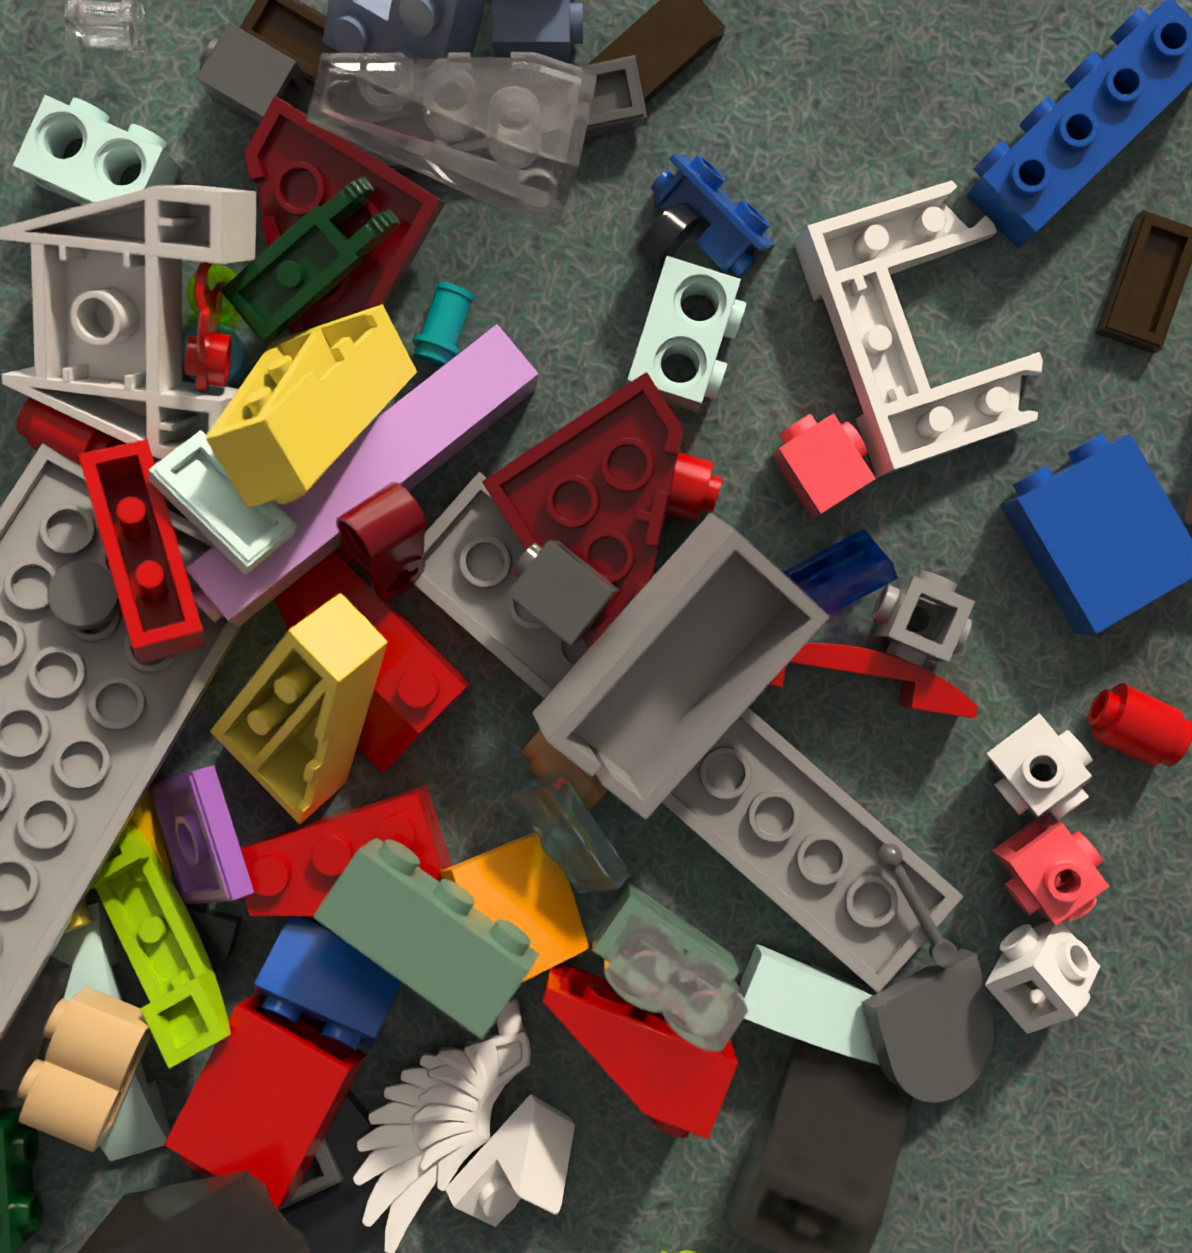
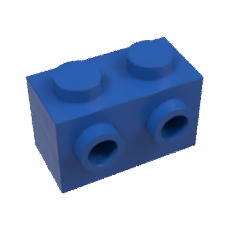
(326, 982)

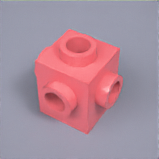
(1052, 870)

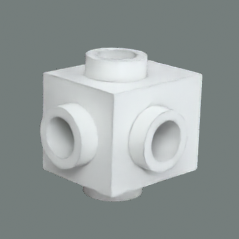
(1035, 745)
(1042, 975)

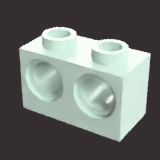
(102, 159)
(672, 332)

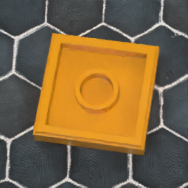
(529, 891)

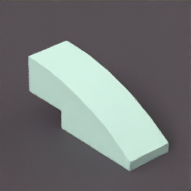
(808, 1003)

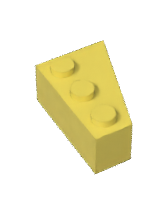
(307, 708)

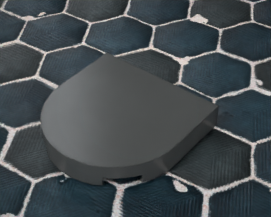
(933, 1029)

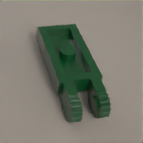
(306, 262)

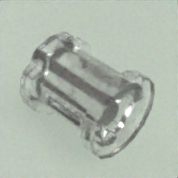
(106, 26)

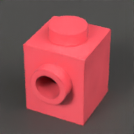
(822, 462)

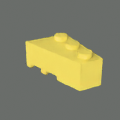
(308, 404)

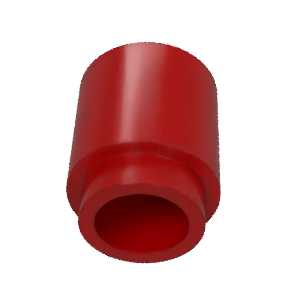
(59, 431)
(693, 488)
(1140, 726)

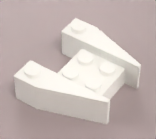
(114, 308)

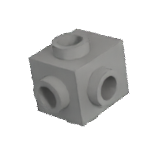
(944, 613)

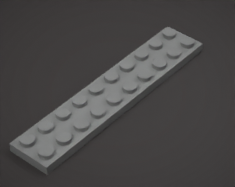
(744, 797)

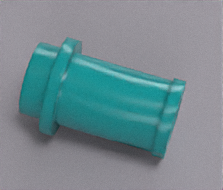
(443, 325)

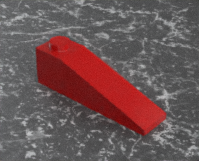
(414, 677)

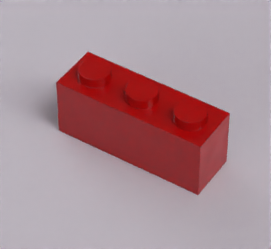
(142, 552)

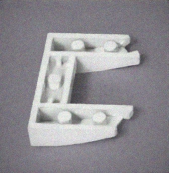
(850, 267)

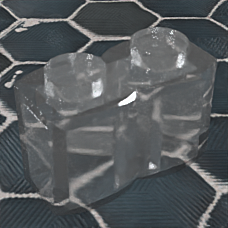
(690, 989)

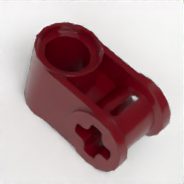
(385, 539)

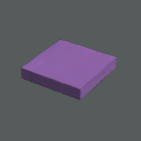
(200, 837)

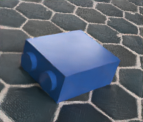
(1101, 533)

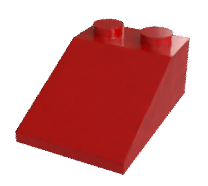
(642, 1052)

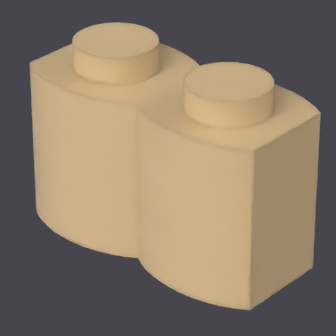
(85, 1069)

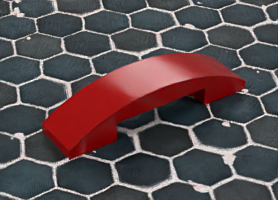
(919, 686)

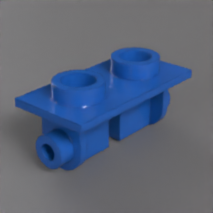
(732, 228)

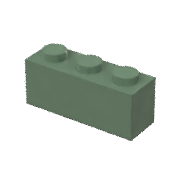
(428, 934)

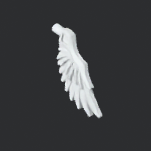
(437, 1121)

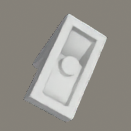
(519, 1161)

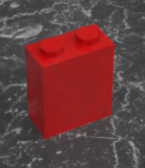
(264, 1100)

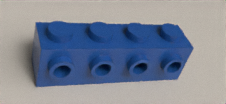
(1089, 125)

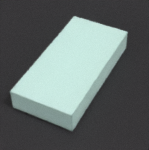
(208, 499)

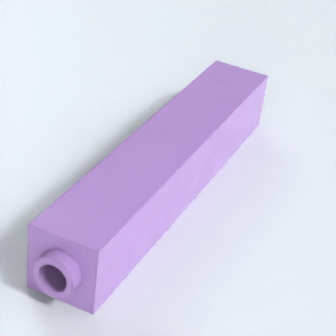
(396, 447)

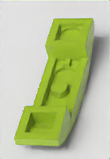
(164, 949)

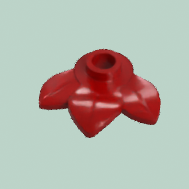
(210, 351)

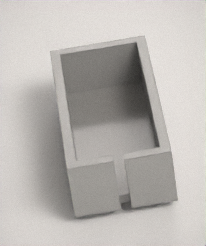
(678, 666)

